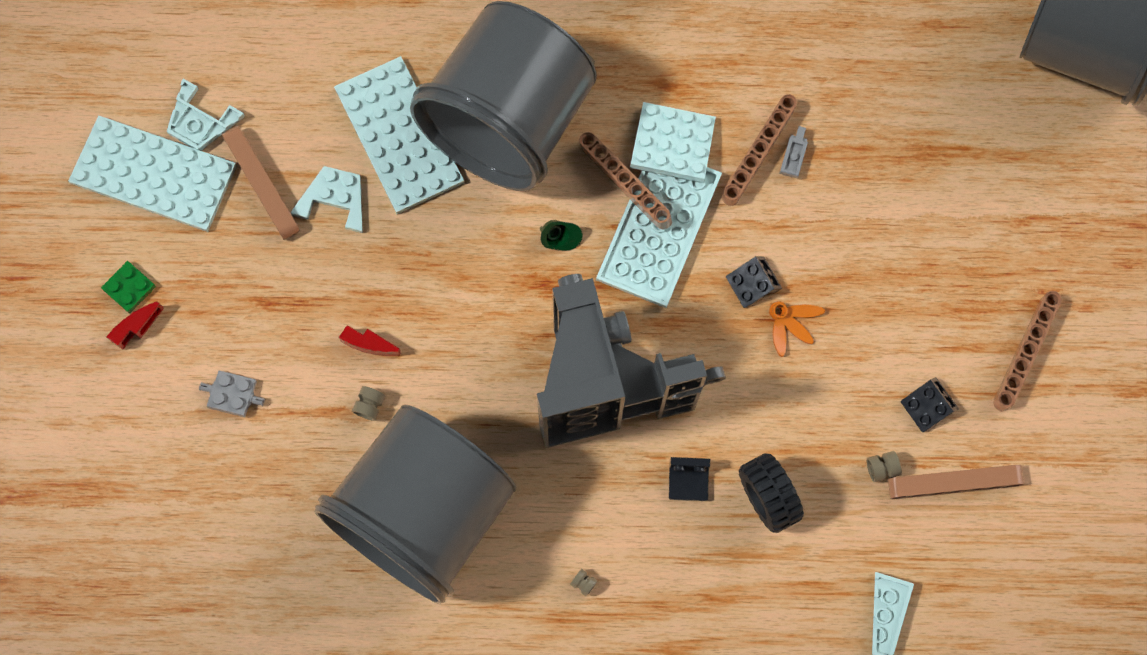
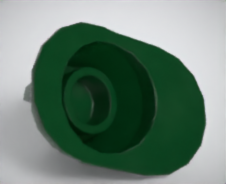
(560, 235)

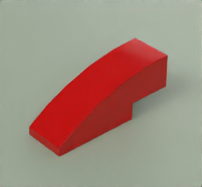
(135, 324)
(368, 342)

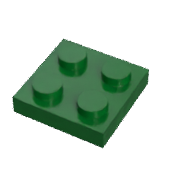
(128, 287)

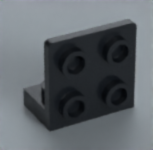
(753, 281)
(929, 404)
(688, 479)

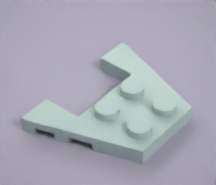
(195, 126)
(334, 189)

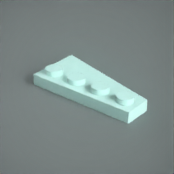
(890, 607)

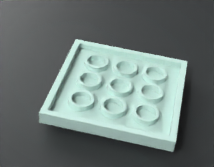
(673, 142)

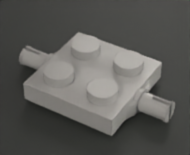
(231, 394)

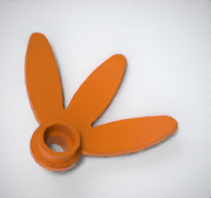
(786, 319)

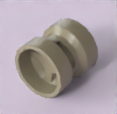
(583, 582)

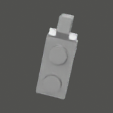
(794, 154)

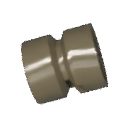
(368, 403)
(884, 466)

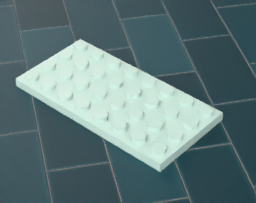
(400, 153)
(153, 173)
(650, 259)

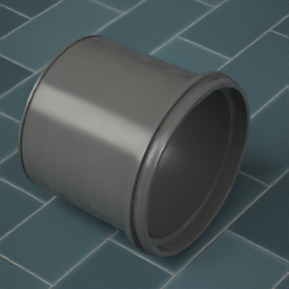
(1093, 43)
(505, 95)
(418, 502)

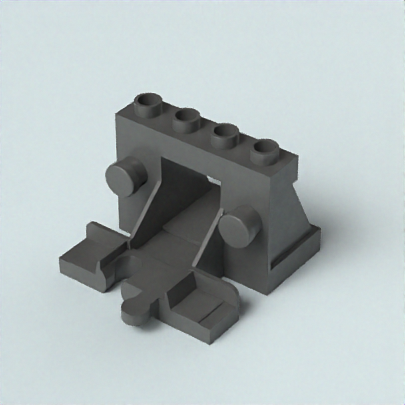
(598, 381)

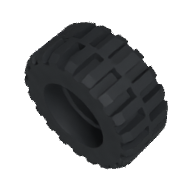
(771, 492)

